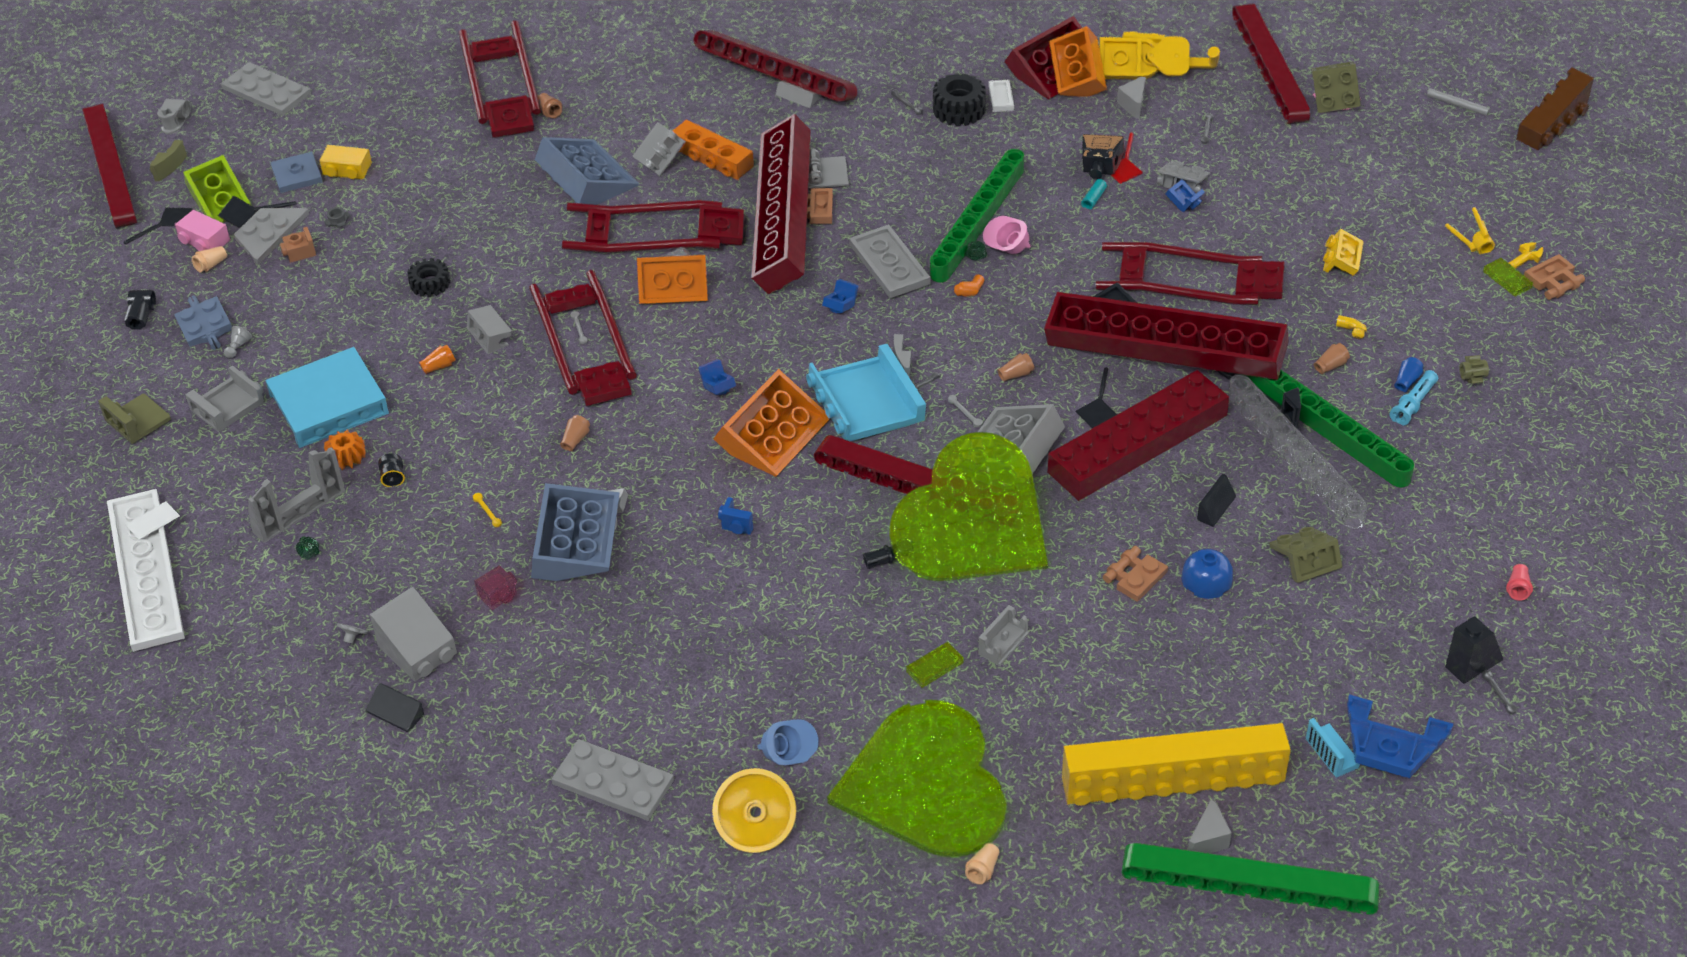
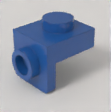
(1184, 196)
(842, 297)
(715, 379)
(734, 519)

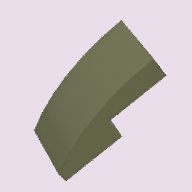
(168, 162)

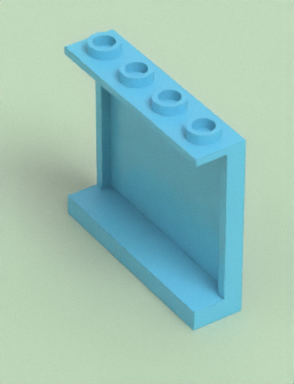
(327, 396)
(868, 396)

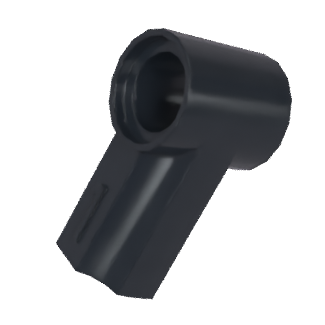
(139, 306)

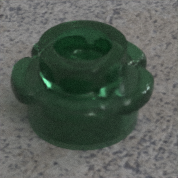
(976, 250)
(307, 547)

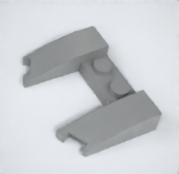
(270, 520)

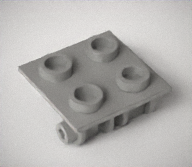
(659, 148)
(1177, 170)
(826, 171)

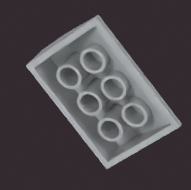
(1029, 427)

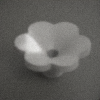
(351, 632)

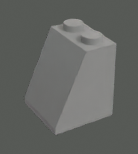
(412, 635)

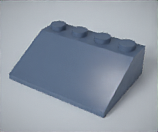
(583, 169)
(574, 532)

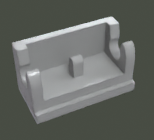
(488, 328)
(1003, 636)

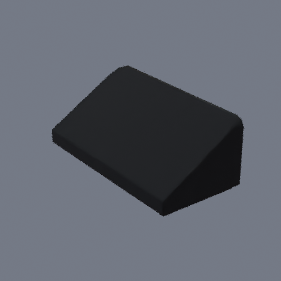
(1292, 406)
(1216, 501)
(395, 707)

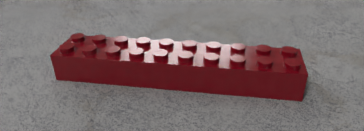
(781, 205)
(1167, 335)

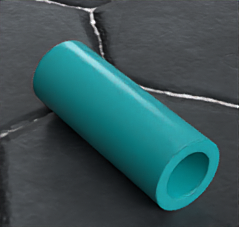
(1094, 194)

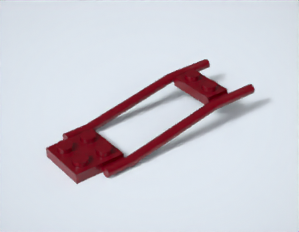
(509, 114)
(714, 227)
(1254, 277)
(598, 382)

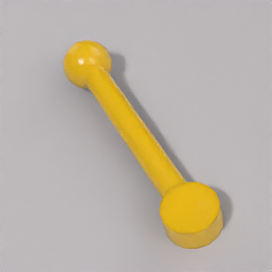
(496, 522)

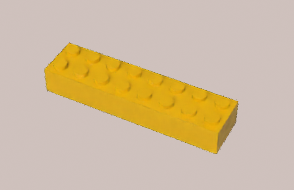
(1175, 764)

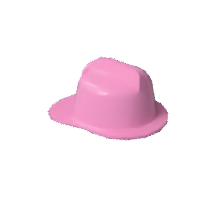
(1007, 234)

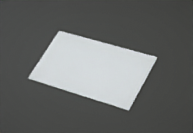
(152, 520)

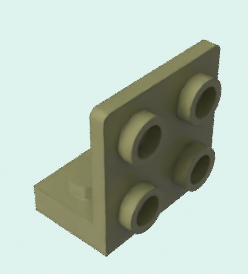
(1336, 87)
(134, 418)
(1309, 553)

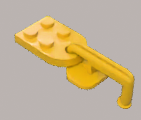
(1144, 58)

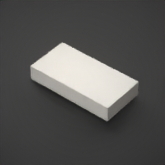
(1001, 95)

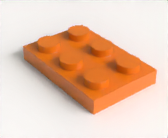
(672, 279)

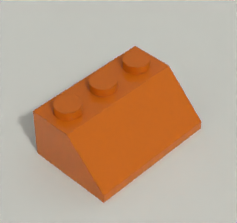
(1078, 63)

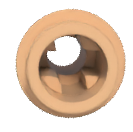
(207, 259)
(982, 864)

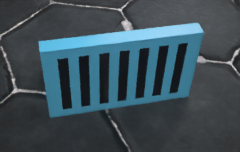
(1331, 748)

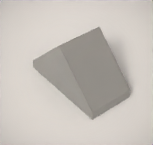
(1131, 96)
(1211, 832)

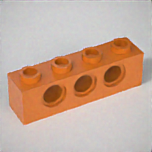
(714, 150)

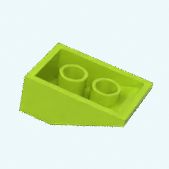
(213, 186)

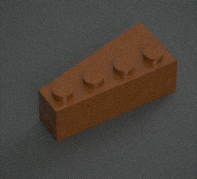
(1557, 110)

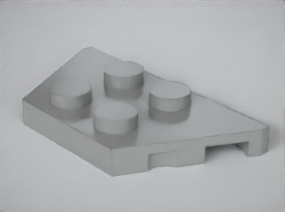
(266, 228)

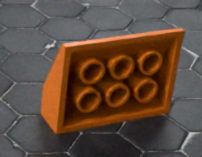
(772, 425)

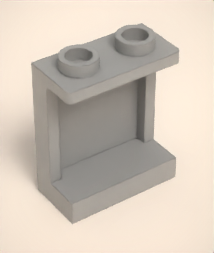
(227, 401)

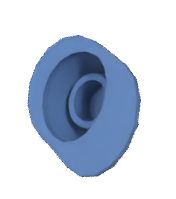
(791, 739)

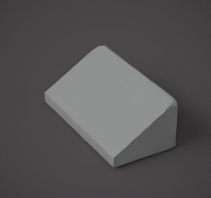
(797, 94)

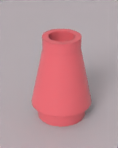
(1519, 584)

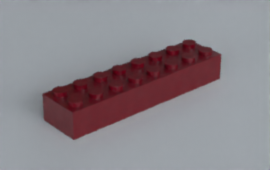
(1137, 435)

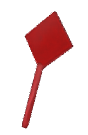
(1126, 169)

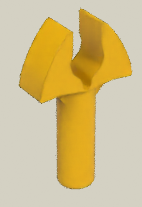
(1527, 255)

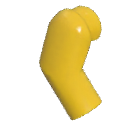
(1352, 324)

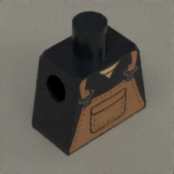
(1101, 154)

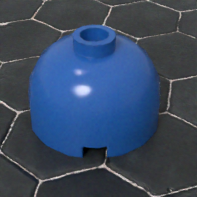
(1207, 573)

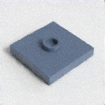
(296, 172)

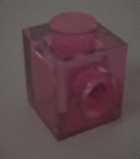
(496, 587)

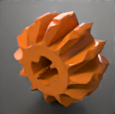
(348, 448)

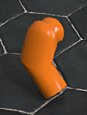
(969, 288)

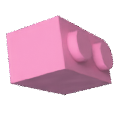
(201, 231)

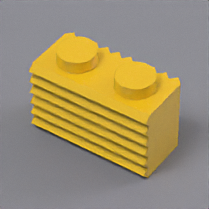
(345, 162)

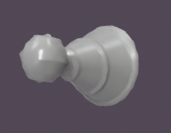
(238, 338)

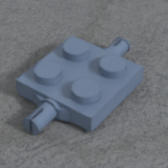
(203, 322)

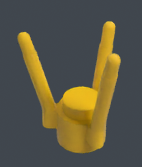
(1481, 240)

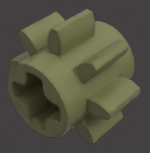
(1474, 369)

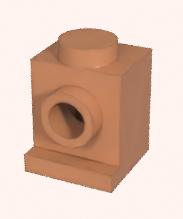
(298, 246)

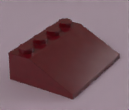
(1033, 59)

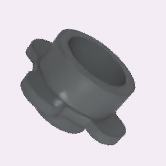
(336, 217)

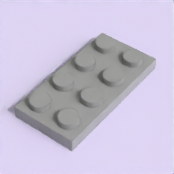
(266, 88)
(889, 261)
(613, 779)

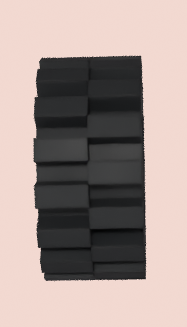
(425, 269)

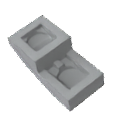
(903, 357)

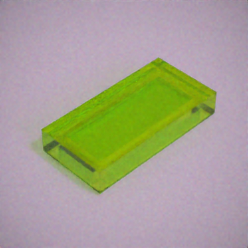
(1508, 277)
(934, 664)

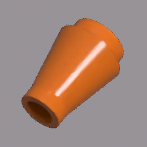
(438, 359)

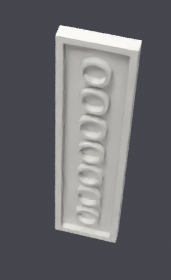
(145, 575)

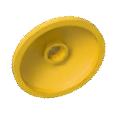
(743, 793)

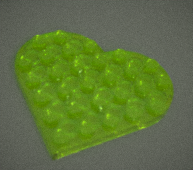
(974, 515)
(926, 781)

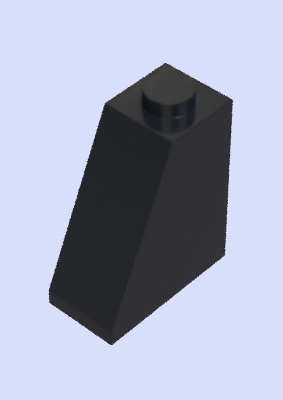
(1472, 650)

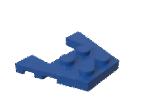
(1391, 747)

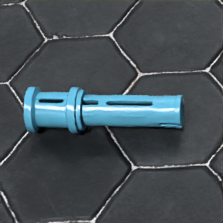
(1426, 383)

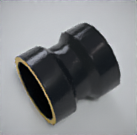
(391, 470)

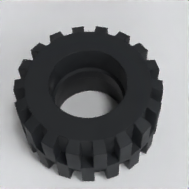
(959, 99)

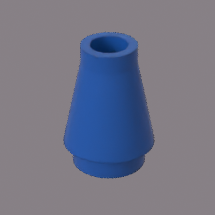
(1409, 372)

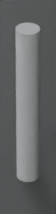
(1458, 102)

